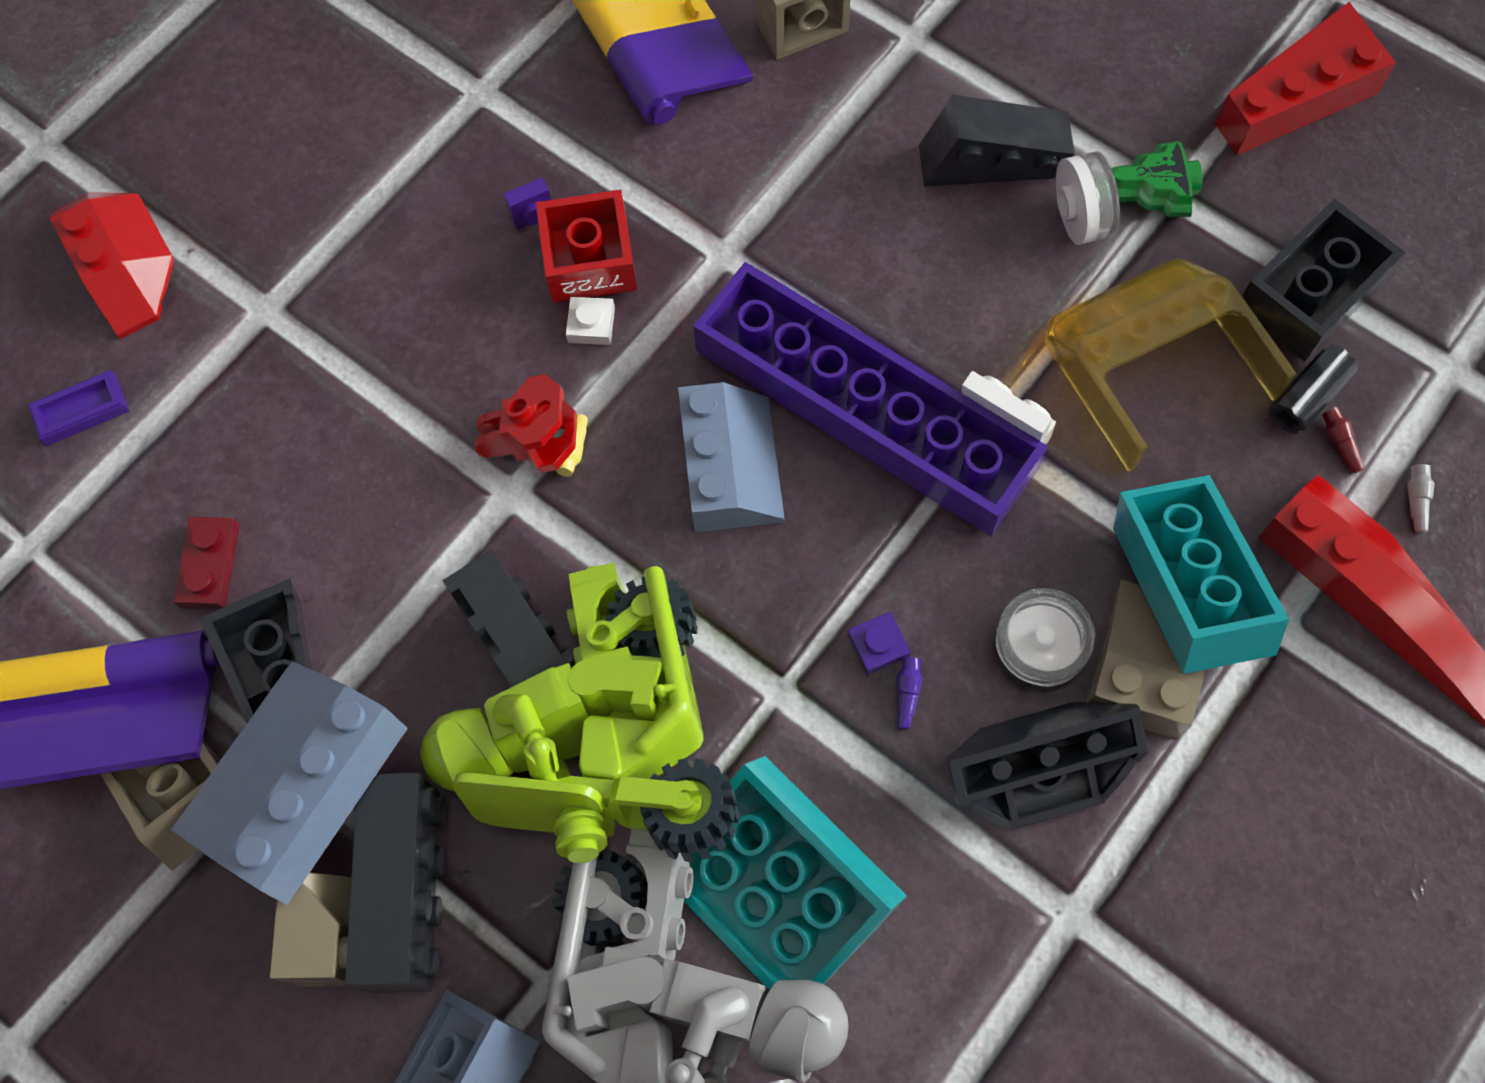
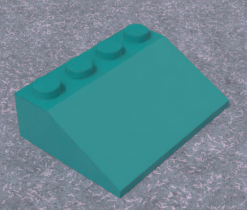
(789, 884)

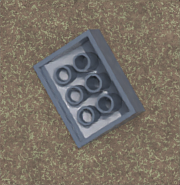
(290, 780)

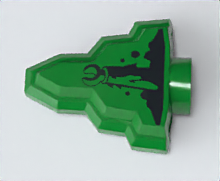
(1161, 180)

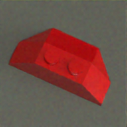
(117, 256)

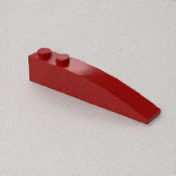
(1379, 587)

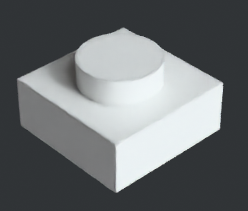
(590, 321)

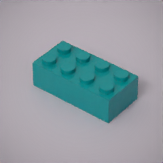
(1199, 575)

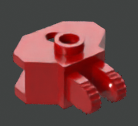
(528, 424)

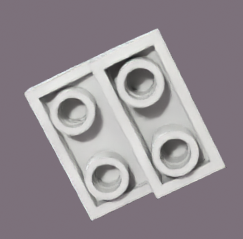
(999, 399)

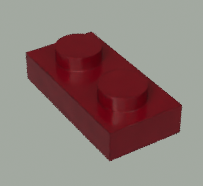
(206, 563)

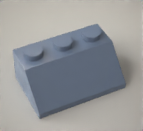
(730, 457)
(468, 1047)

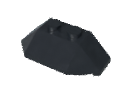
(1047, 762)

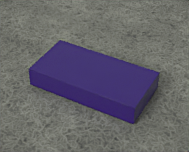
(78, 408)

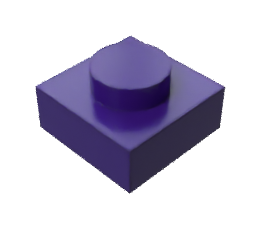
(522, 202)
(878, 643)

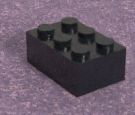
(1321, 279)

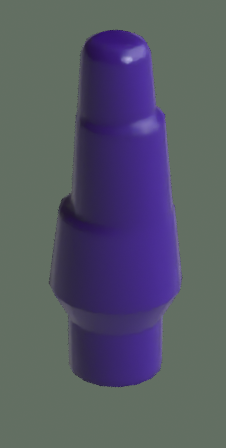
(908, 686)

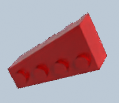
(1308, 81)

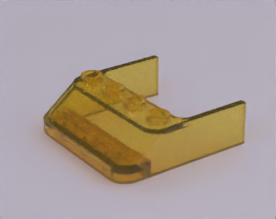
(1142, 317)

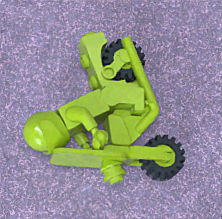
(617, 709)

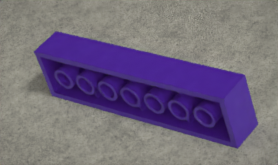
(869, 398)

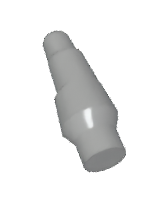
(1420, 494)

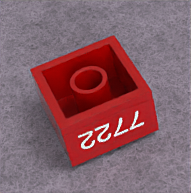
(586, 246)

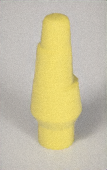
(568, 466)

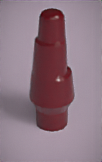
(1342, 436)

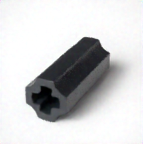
(1313, 389)

